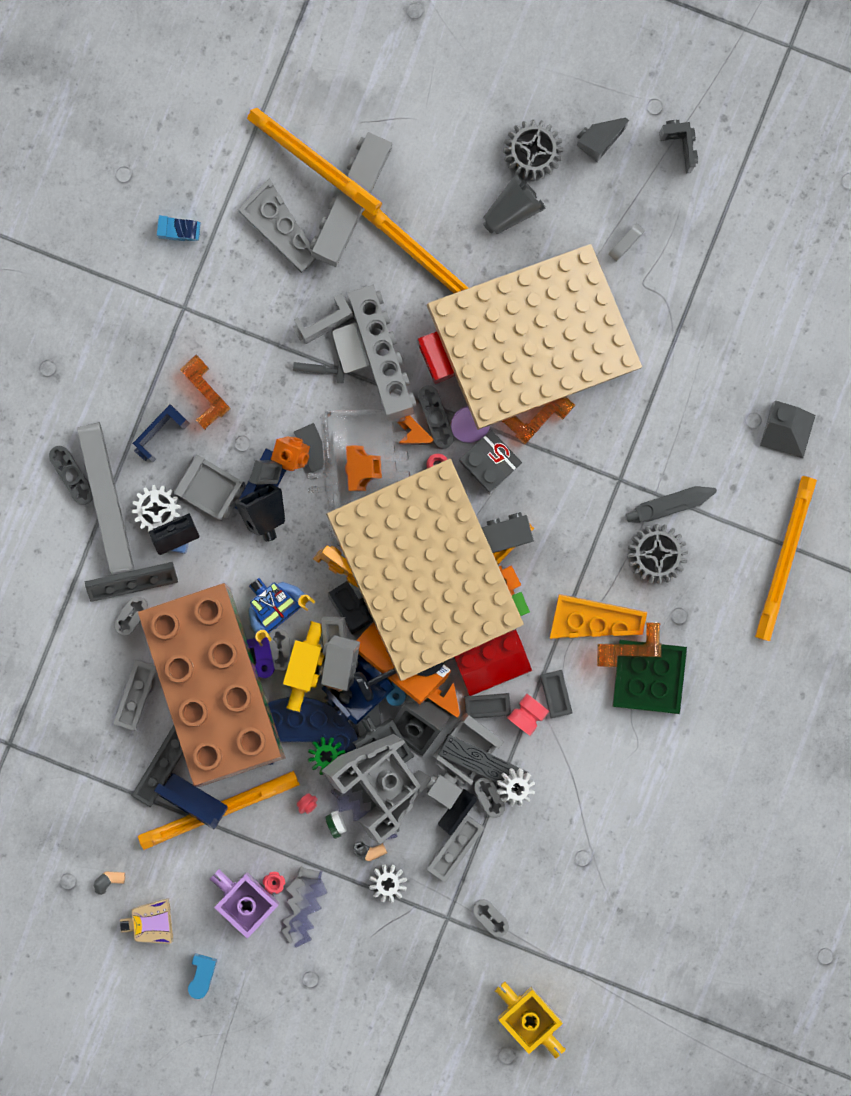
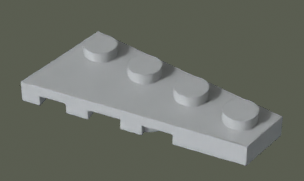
(276, 223)

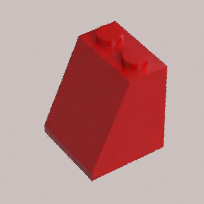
(435, 357)

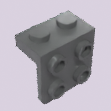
(675, 130)

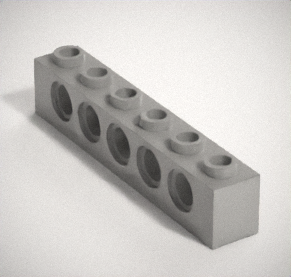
(394, 406)

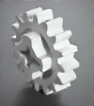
(155, 498)

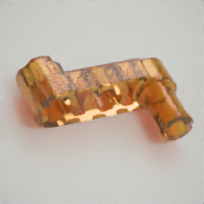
(194, 370)
(526, 431)
(608, 653)

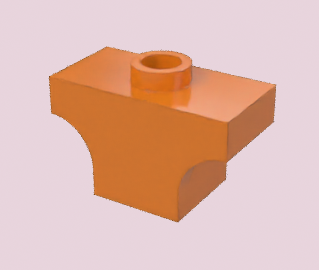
(361, 468)

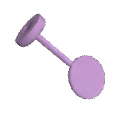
(464, 427)

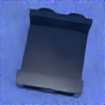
(154, 427)
(358, 706)

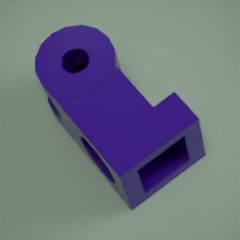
(263, 655)

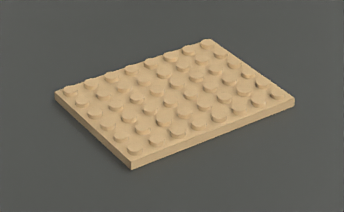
(534, 336)
(425, 569)

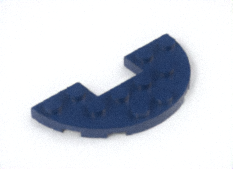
(312, 724)

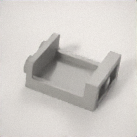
(326, 324)
(210, 488)
(475, 734)

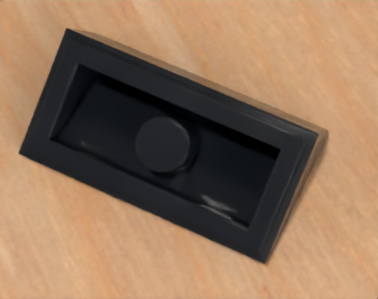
(174, 534)
(459, 810)

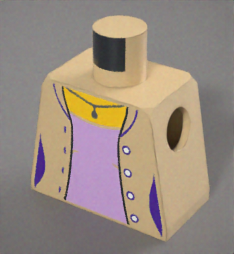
(150, 922)

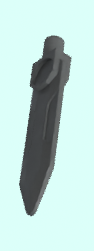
(671, 504)

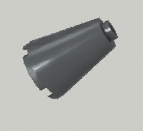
(512, 206)

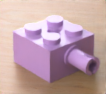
(231, 904)

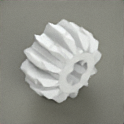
(506, 785)
(392, 889)

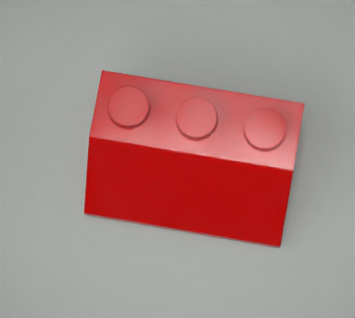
(493, 662)

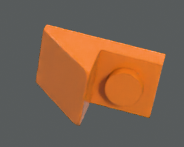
(417, 434)
(448, 702)

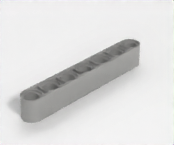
(105, 498)

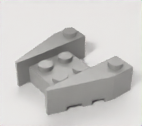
(384, 779)

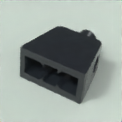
(262, 511)

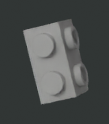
(339, 662)
(444, 789)

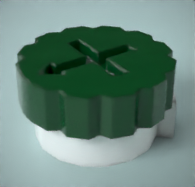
(335, 824)

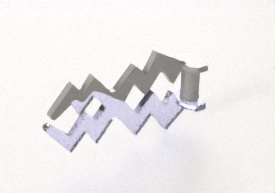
(301, 914)

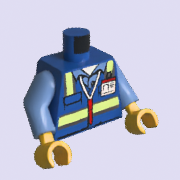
(273, 606)

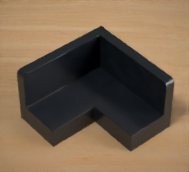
(350, 607)

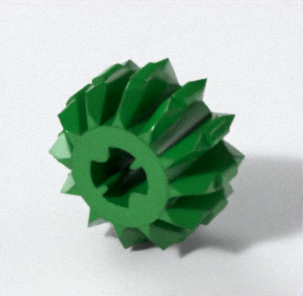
(326, 748)

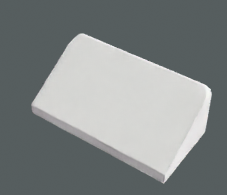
(350, 348)

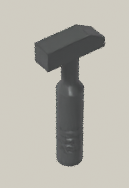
(320, 369)

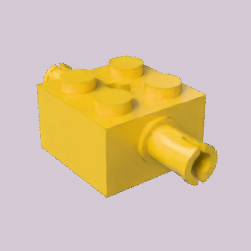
(303, 666)
(530, 1005)

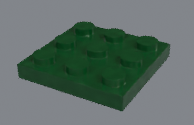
(650, 681)

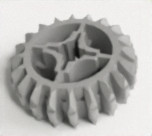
(523, 146)
(657, 543)

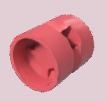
(528, 714)

